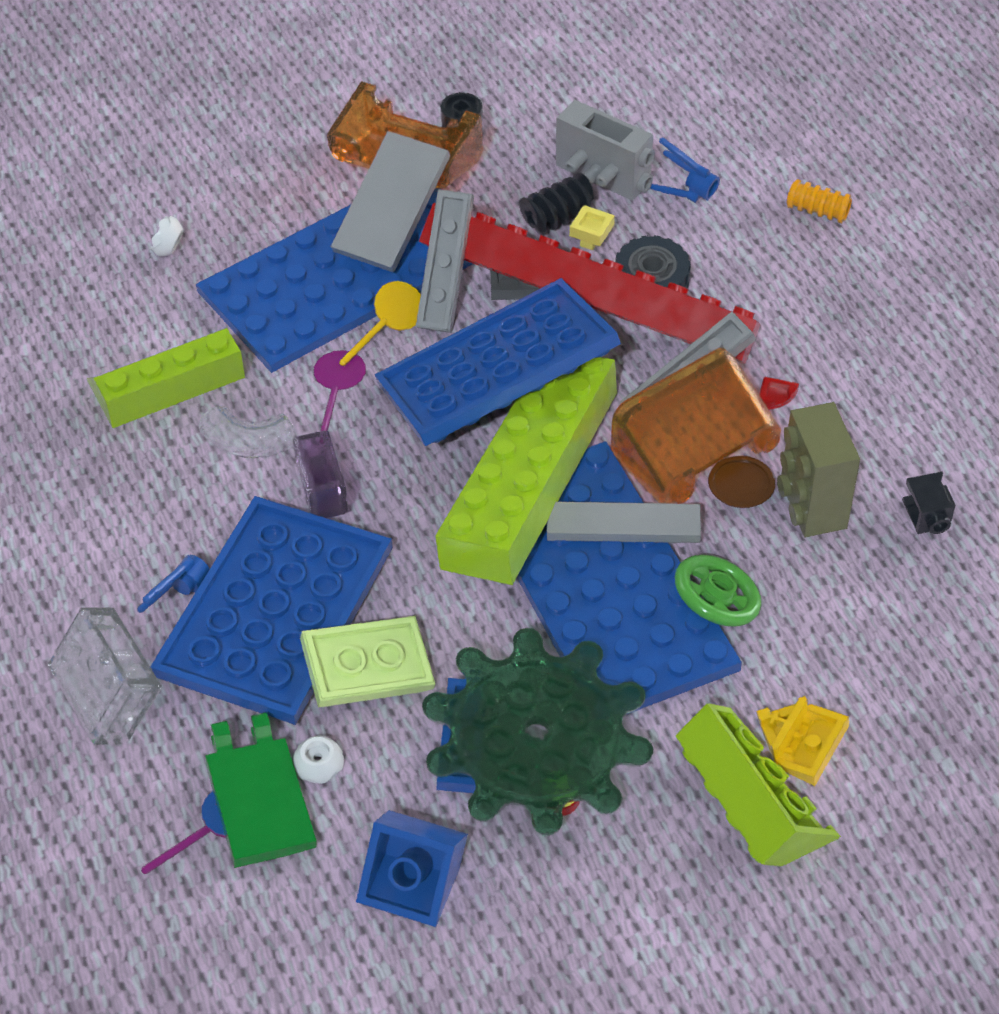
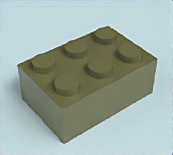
(818, 469)

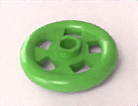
(717, 590)

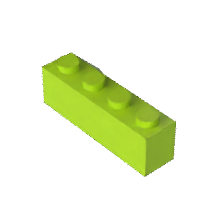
(168, 378)
(751, 788)

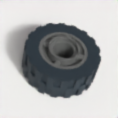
(658, 258)

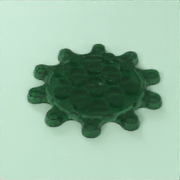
(523, 770)

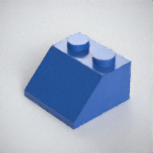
(410, 867)

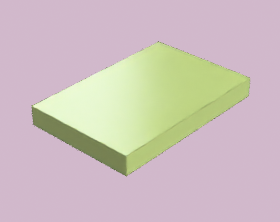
(367, 661)

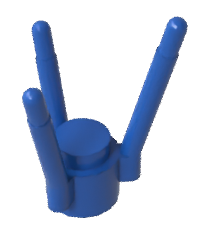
(700, 179)
(184, 579)

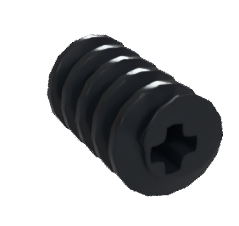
(557, 203)

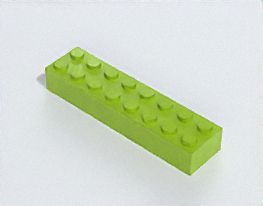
(524, 474)

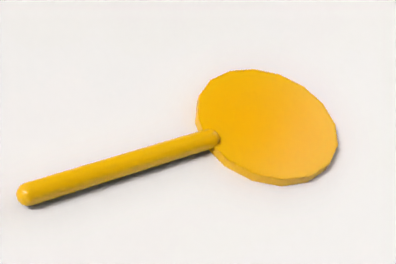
(396, 308)

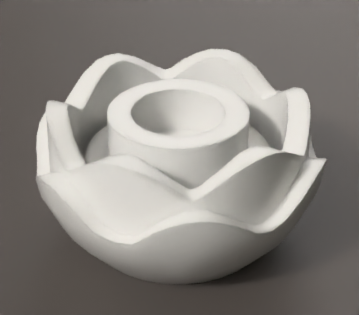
(167, 237)
(318, 770)

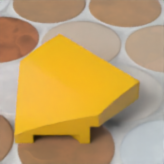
(802, 737)

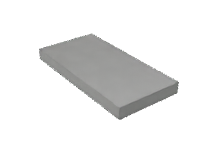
(390, 201)

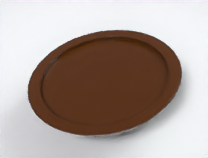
(741, 481)

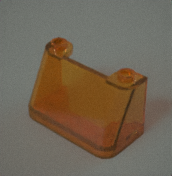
(366, 120)
(690, 425)

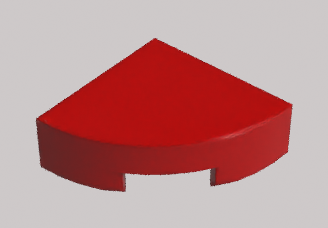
(777, 392)

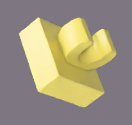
(591, 227)

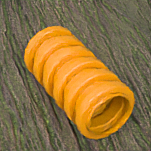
(819, 201)

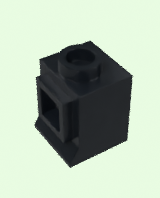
(930, 503)

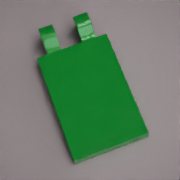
(258, 795)

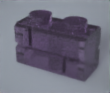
(320, 474)

